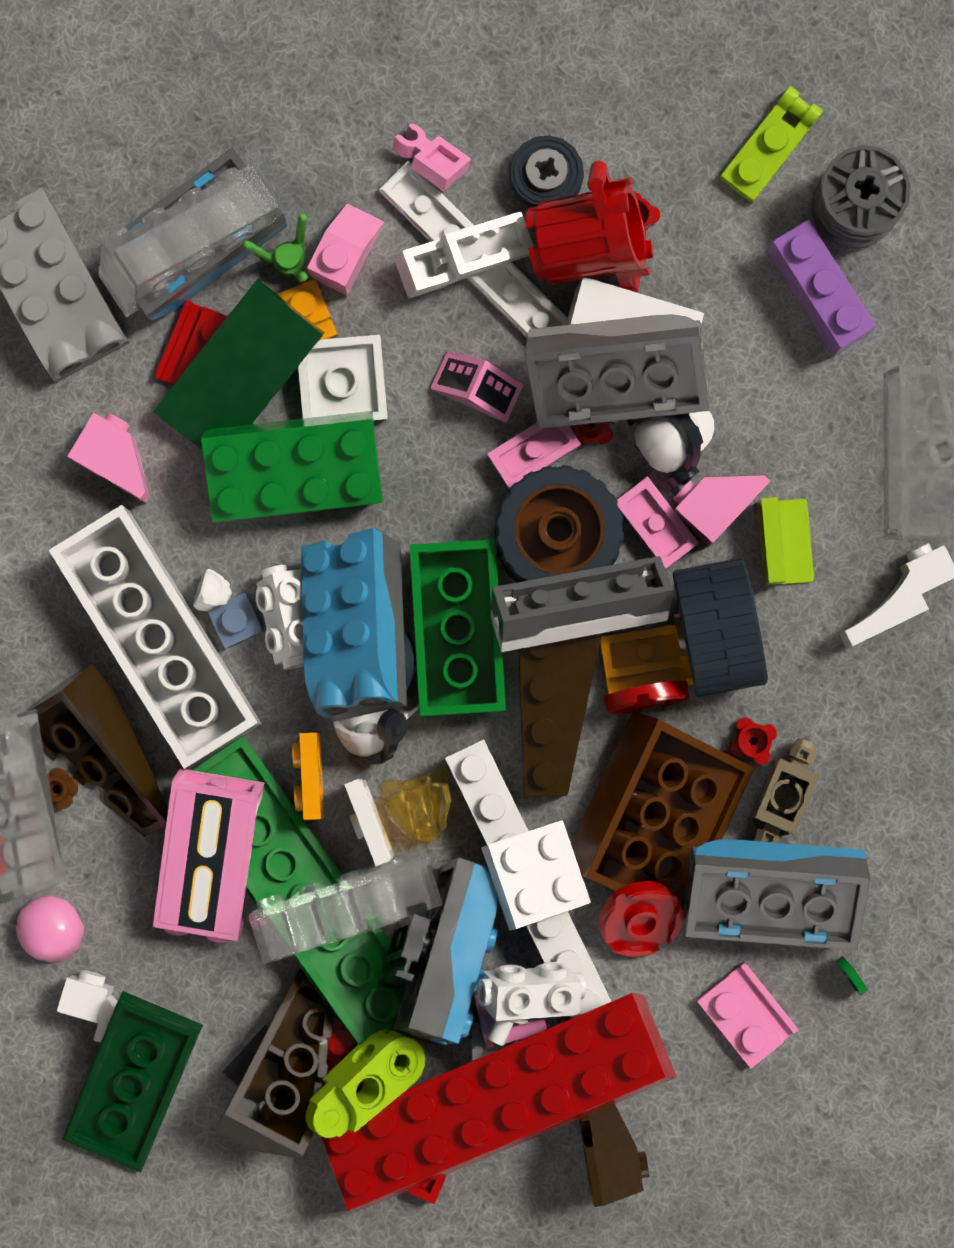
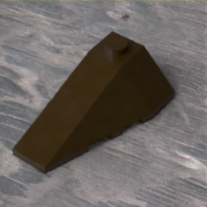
(93, 732)
(282, 1076)
(611, 1157)

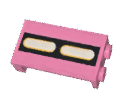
(206, 855)

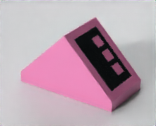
(477, 385)

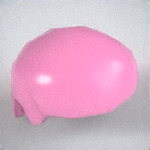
(49, 929)

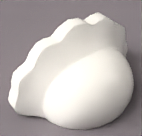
(211, 591)

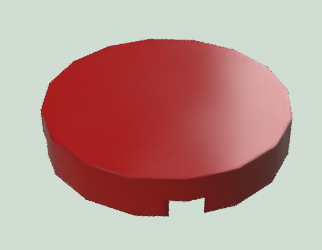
(646, 696)
(640, 918)

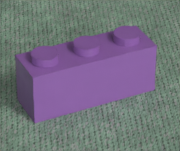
(821, 288)

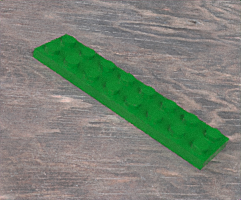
(290, 857)

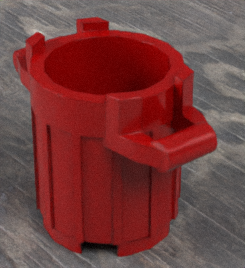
(591, 234)

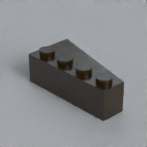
(553, 705)

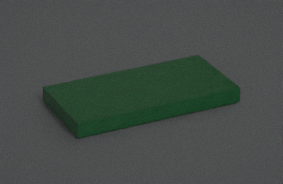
(240, 366)
(132, 1081)

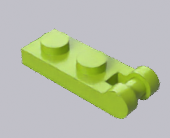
(770, 146)

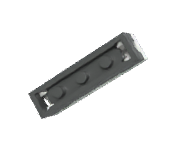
(580, 603)

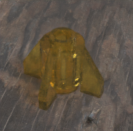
(419, 804)

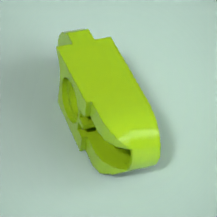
(385, 1078)

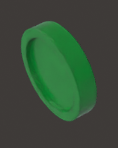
(853, 977)

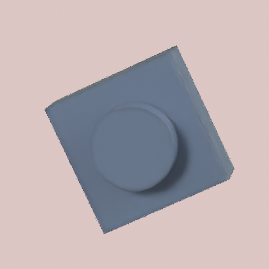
(235, 621)

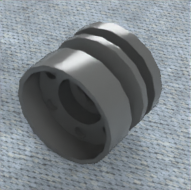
(837, 201)

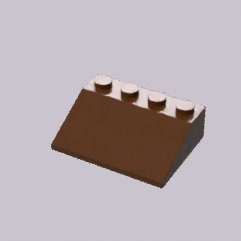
(655, 805)

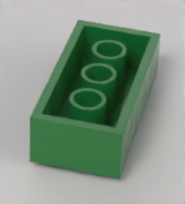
(292, 466)
(454, 633)

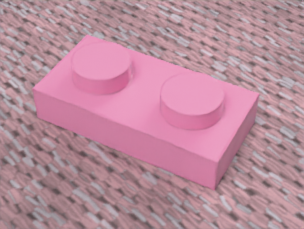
(532, 451)
(656, 522)

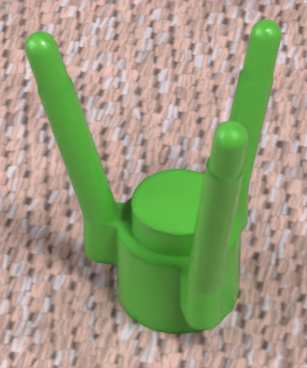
(287, 256)

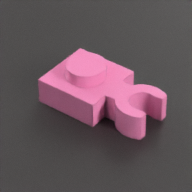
(433, 160)

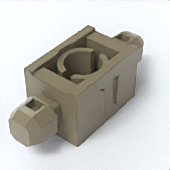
(802, 755)

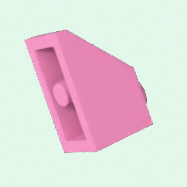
(344, 249)
(111, 454)
(716, 503)

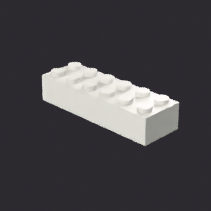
(155, 637)

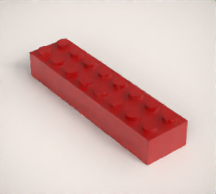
(502, 1101)

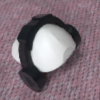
(674, 443)
(376, 733)

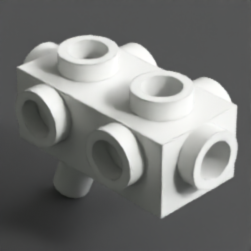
(281, 604)
(523, 994)

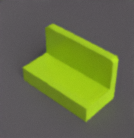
(785, 541)

